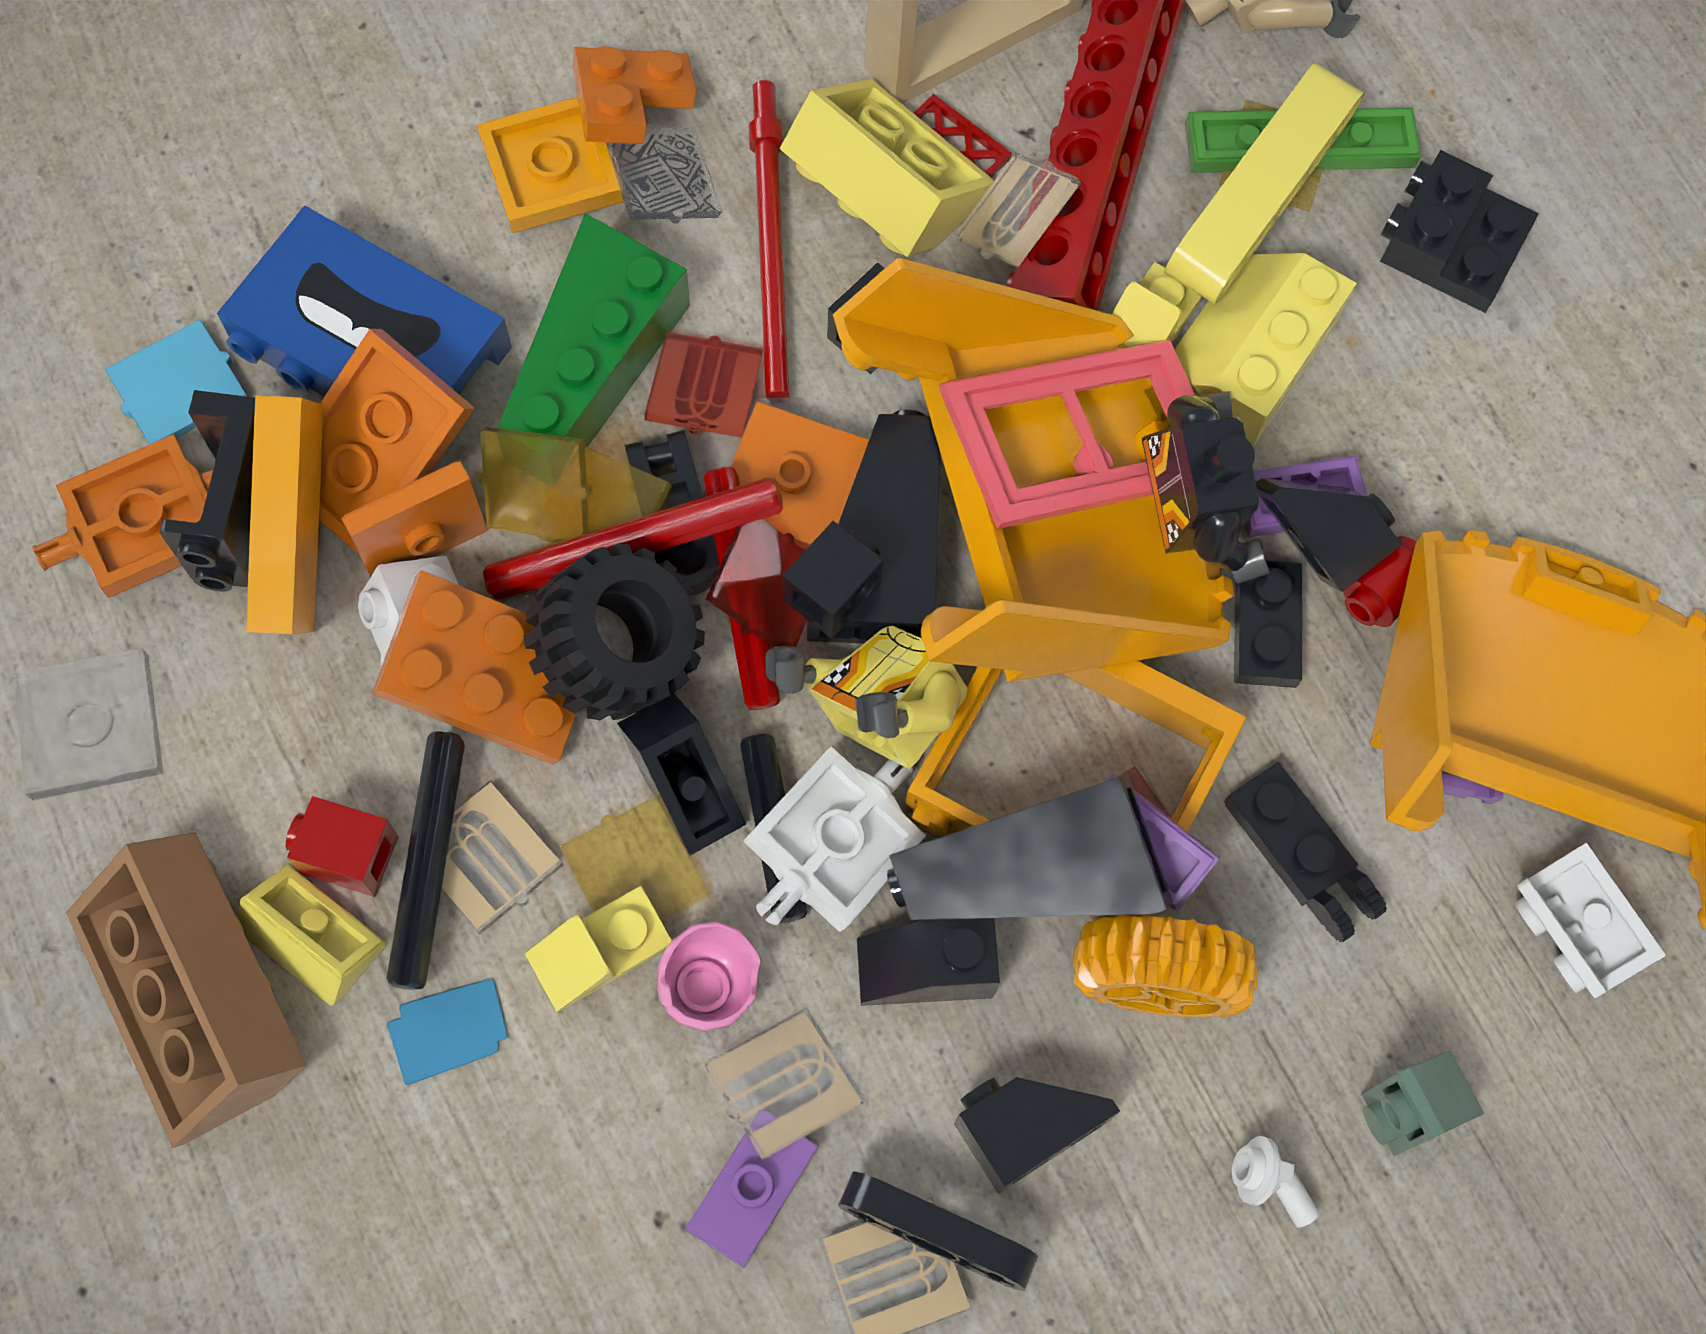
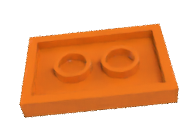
(382, 427)
(469, 667)

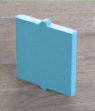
(163, 376)

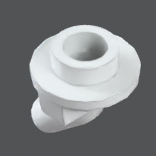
(1262, 1172)

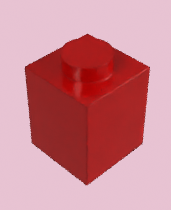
(341, 845)

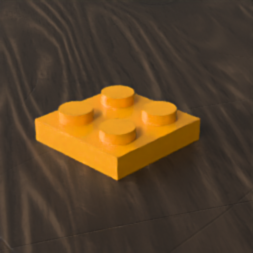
(547, 166)

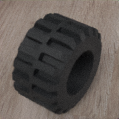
(650, 606)

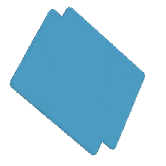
(447, 1030)

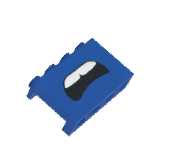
(324, 291)

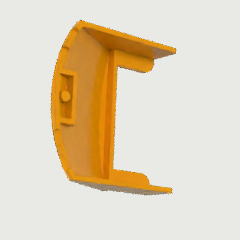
(1065, 586)
(1548, 688)

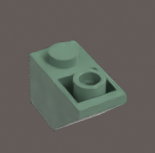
(1420, 1103)

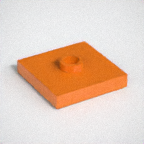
(806, 461)
(417, 519)

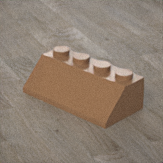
(184, 986)

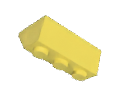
(884, 165)
(1263, 334)

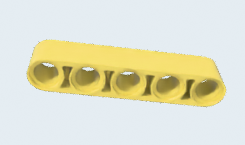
(1264, 183)

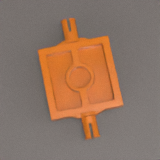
(119, 513)

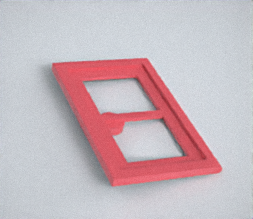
(1096, 480)

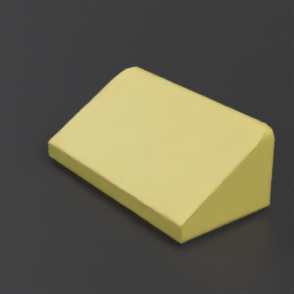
(308, 934)

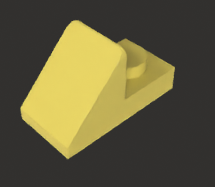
(1156, 307)
(598, 948)

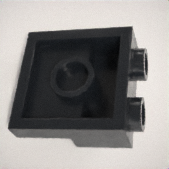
(1456, 231)

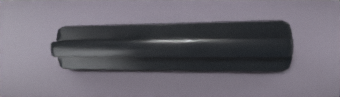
(765, 792)

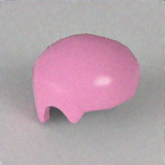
(708, 976)

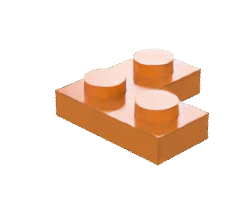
(619, 82)

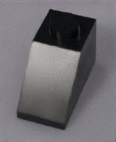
(1332, 527)
(682, 773)
(929, 962)
(1026, 1125)

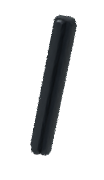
(425, 861)

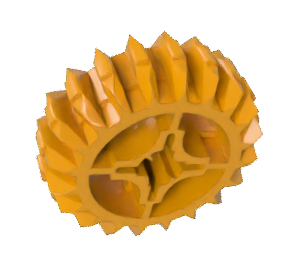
(1165, 966)

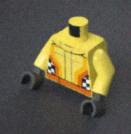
(879, 694)

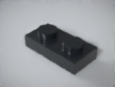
(1269, 627)

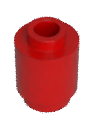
(1380, 592)

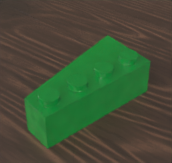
(596, 333)

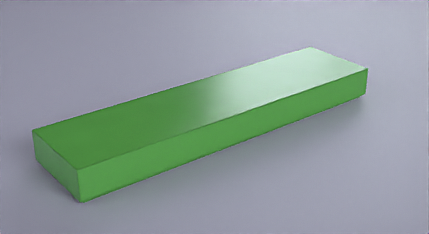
(1369, 141)

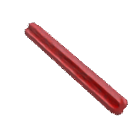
(652, 532)

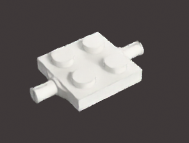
(833, 839)

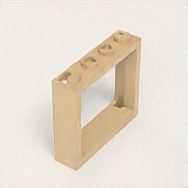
(918, 58)

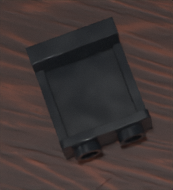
(218, 544)

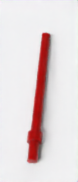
(765, 142)

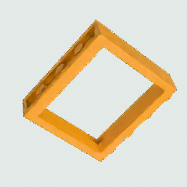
(1127, 684)

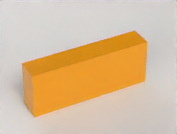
(284, 515)

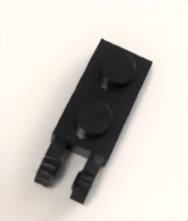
(1303, 849)

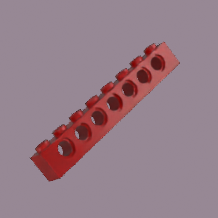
(1101, 145)

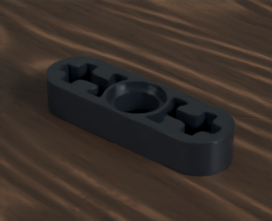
(938, 1231)

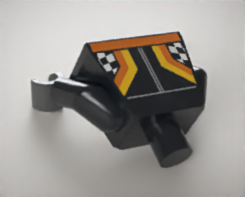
(1206, 484)

